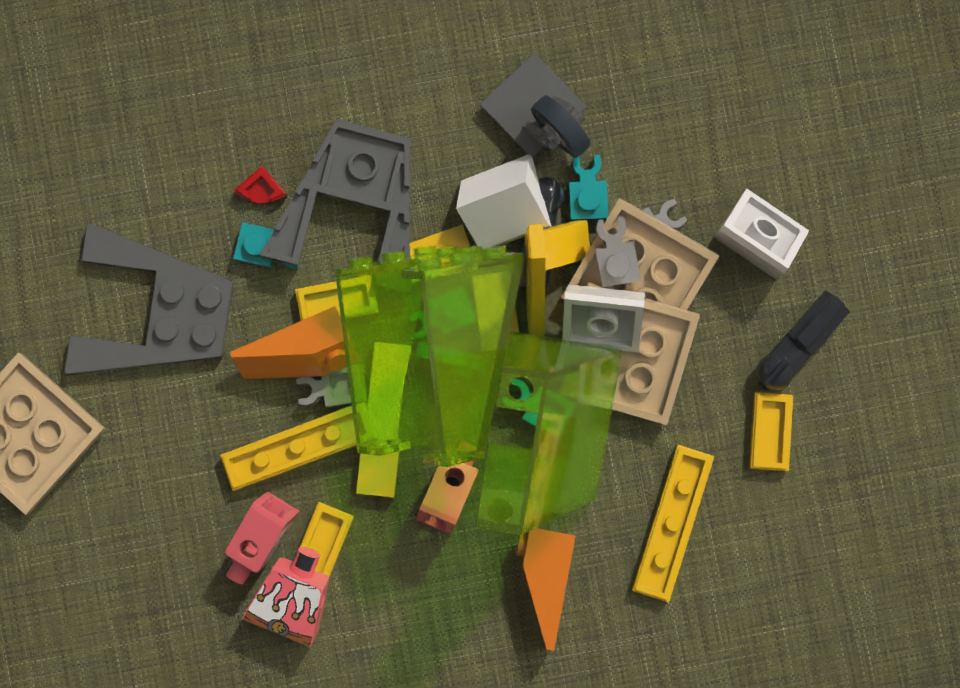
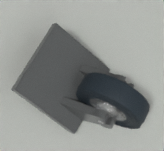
(538, 110)

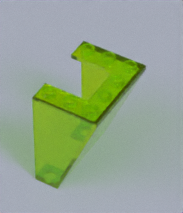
(427, 347)
(574, 409)

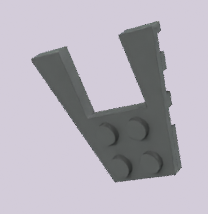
(354, 167)
(185, 316)

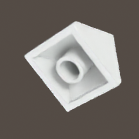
(502, 203)
(762, 234)
(603, 317)

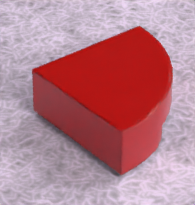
(260, 188)

